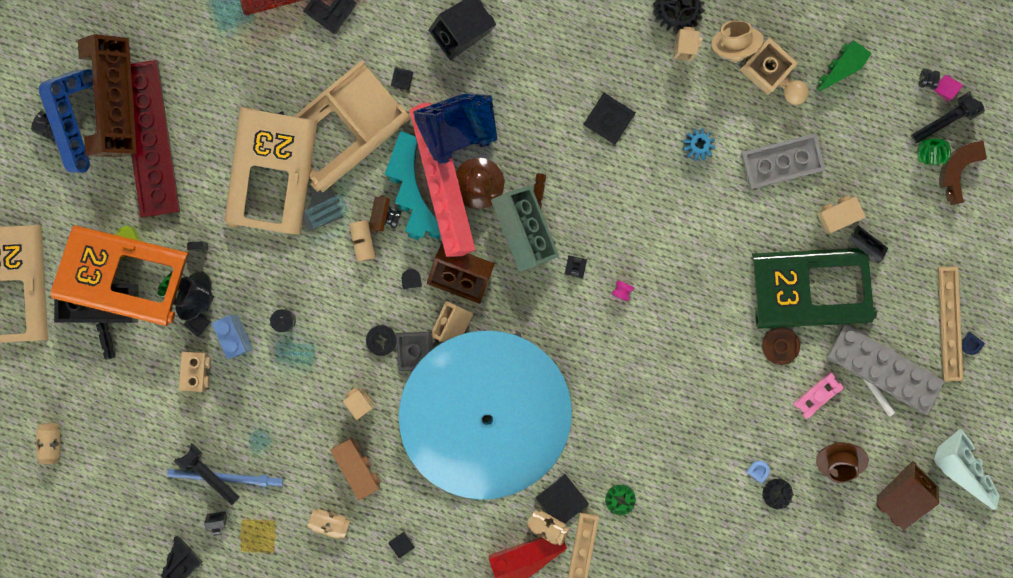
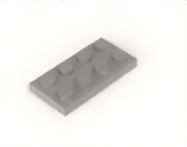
(783, 161)

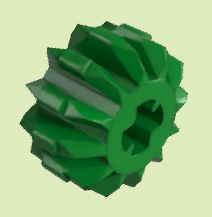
(934, 151)

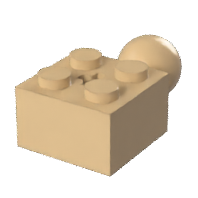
(781, 64)

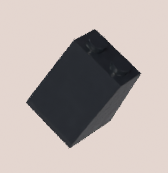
(461, 27)

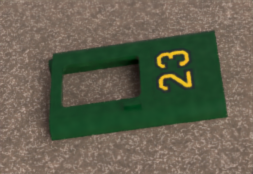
(785, 293)

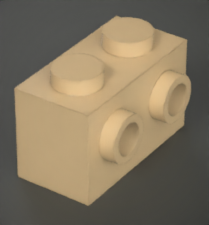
(687, 44)
(841, 214)
(451, 322)
(194, 371)

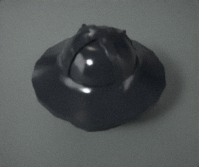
(193, 296)

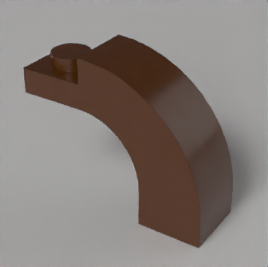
(952, 170)

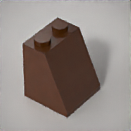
(908, 497)

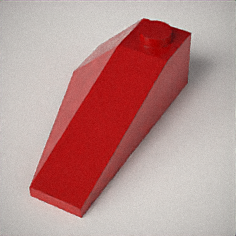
(524, 559)

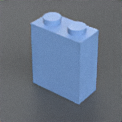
(232, 336)

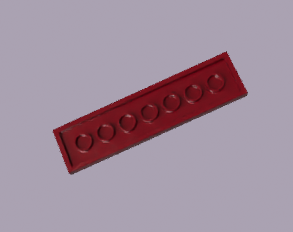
(153, 161)

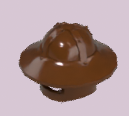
(480, 182)
(842, 461)

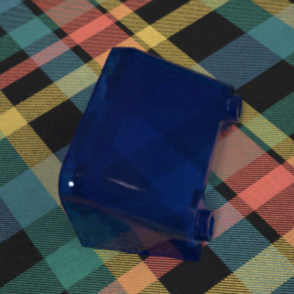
(456, 124)

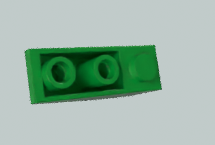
(851, 60)

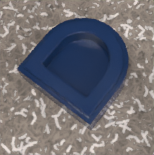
(971, 344)

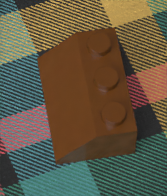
(460, 275)

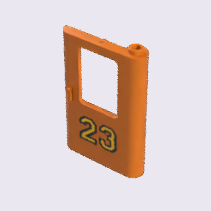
(90, 268)

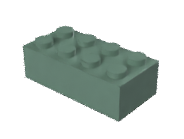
(524, 228)

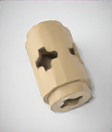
(47, 434)
(320, 518)
(554, 532)

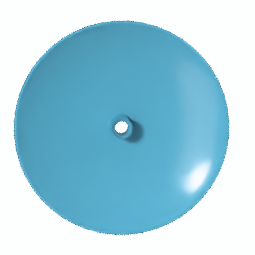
(476, 378)

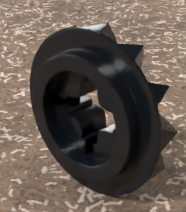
(373, 335)
(769, 496)

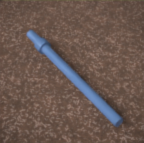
(263, 480)

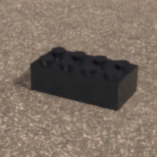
(73, 313)

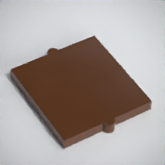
(379, 213)

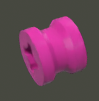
(622, 290)

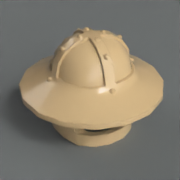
(737, 41)

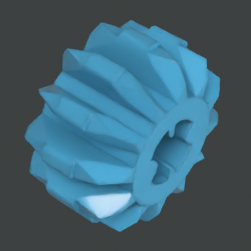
(695, 150)

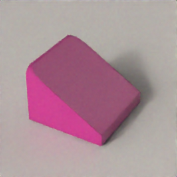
(948, 88)

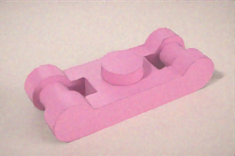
(818, 395)

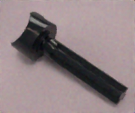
(967, 106)
(191, 461)

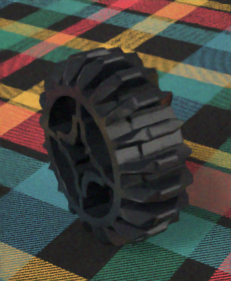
(675, 23)

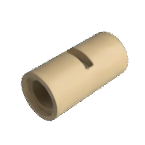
(362, 241)

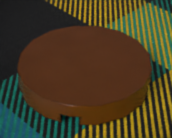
(780, 340)

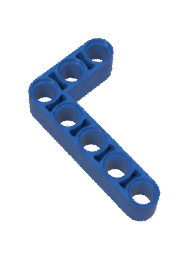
(74, 155)

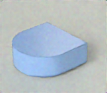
(759, 470)

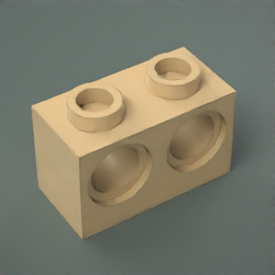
(358, 402)

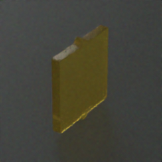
(257, 535)

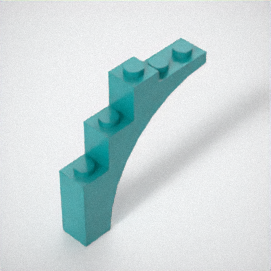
(402, 168)

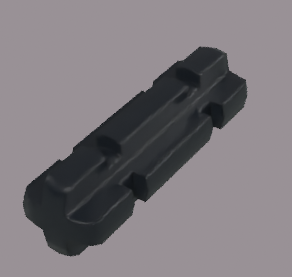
(105, 340)

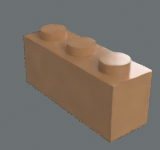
(356, 468)

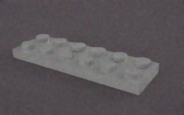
(885, 369)

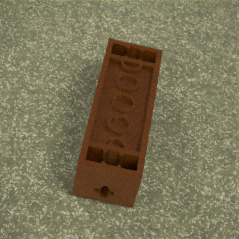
(111, 96)

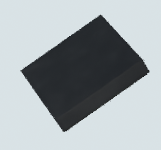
(609, 118)
(562, 499)

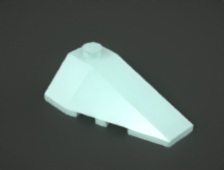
(959, 464)

